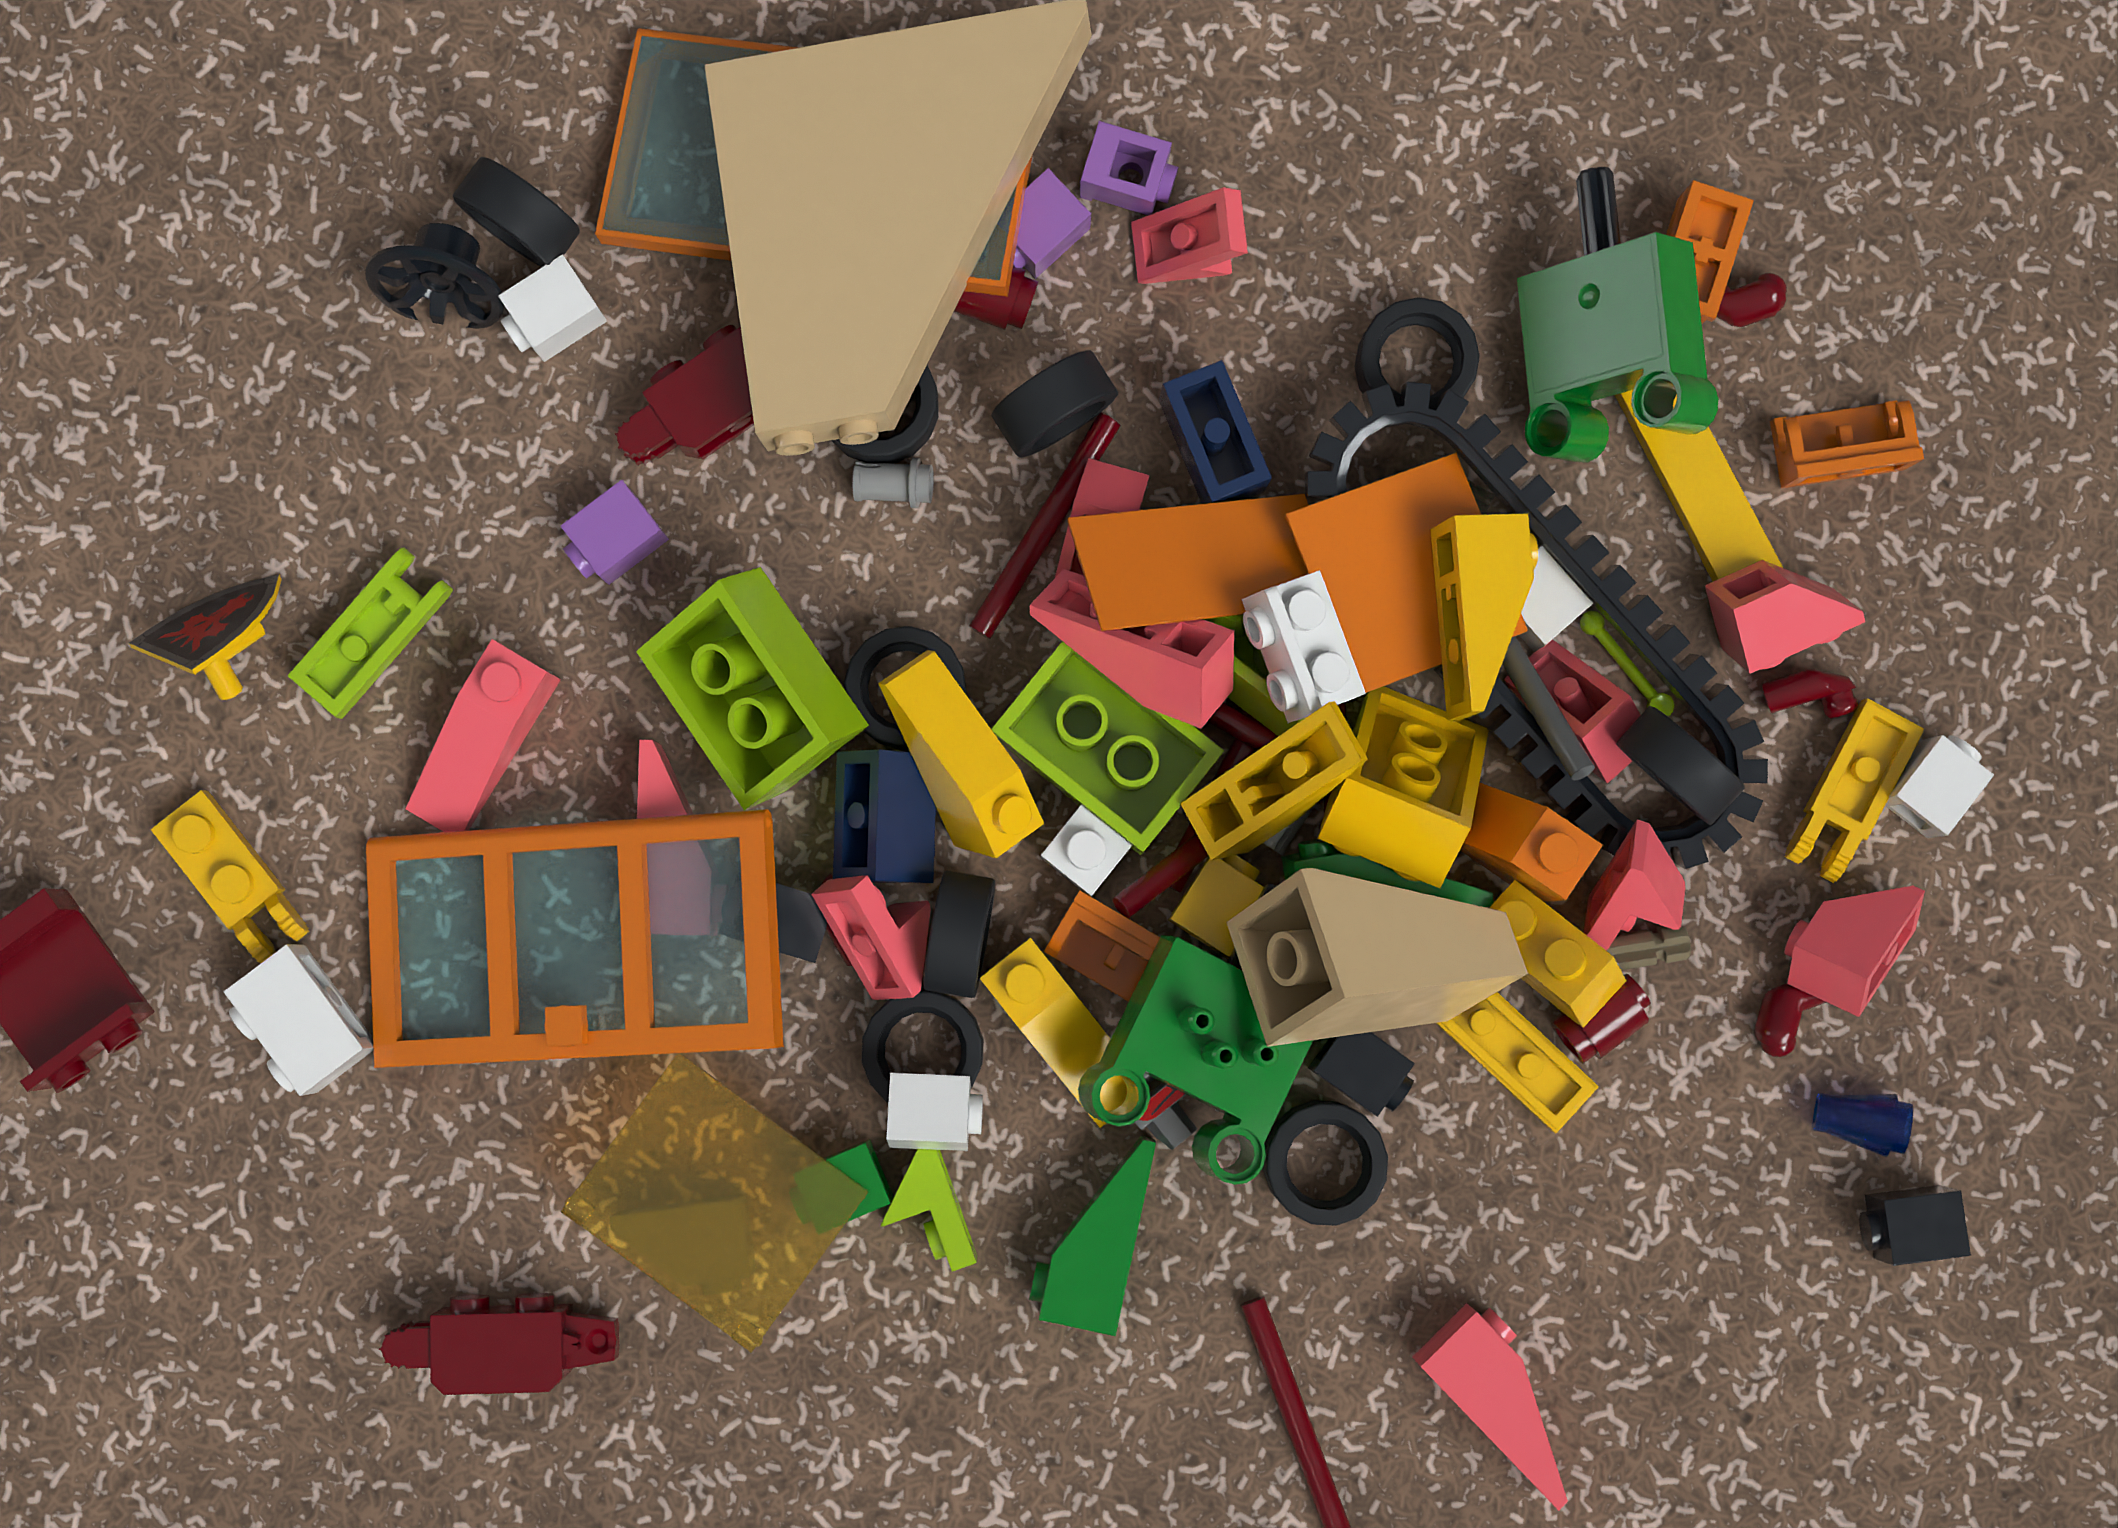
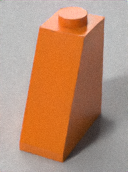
(1528, 844)

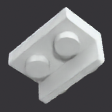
(1301, 646)

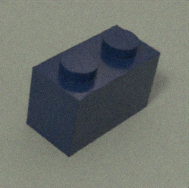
(1214, 435)
(883, 818)

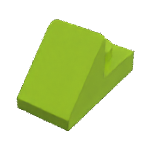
(930, 1188)

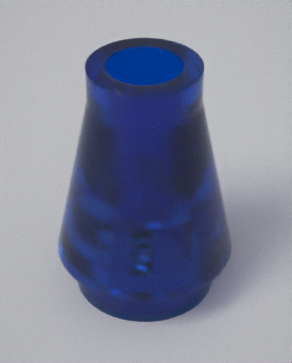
(1865, 1120)

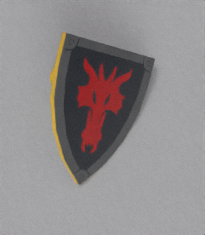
(213, 632)

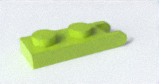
(367, 637)

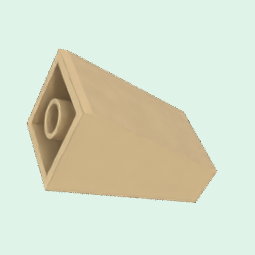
(1366, 957)

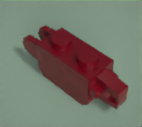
(693, 403)
(503, 1346)

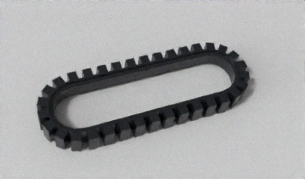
(1603, 590)

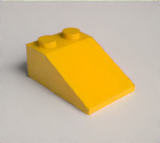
(1414, 791)

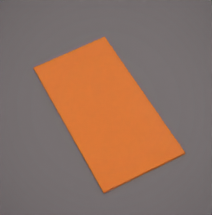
(1185, 559)

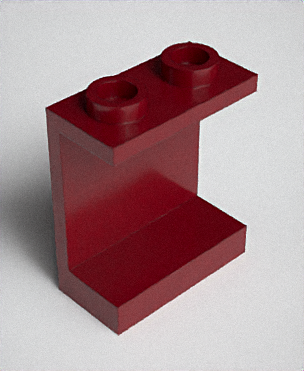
(63, 991)

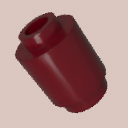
(1001, 309)
(1609, 1027)

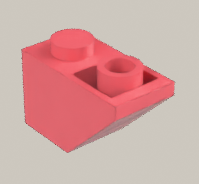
(1774, 613)

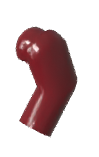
(1753, 301)
(1812, 685)
(1780, 1018)

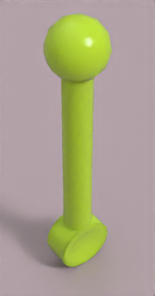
(1593, 624)

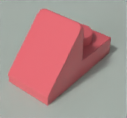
(1190, 238)
(1635, 884)
(879, 941)

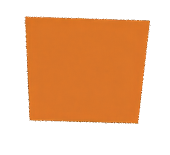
(1380, 565)

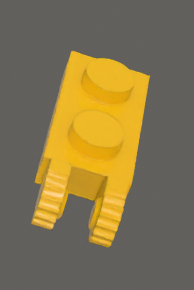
(1855, 785)
(227, 872)

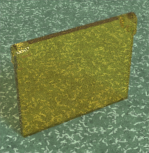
(714, 1201)

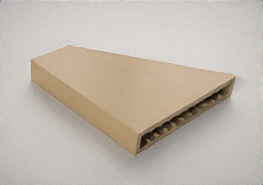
(865, 198)

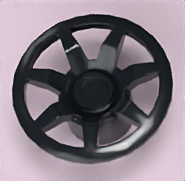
(438, 269)

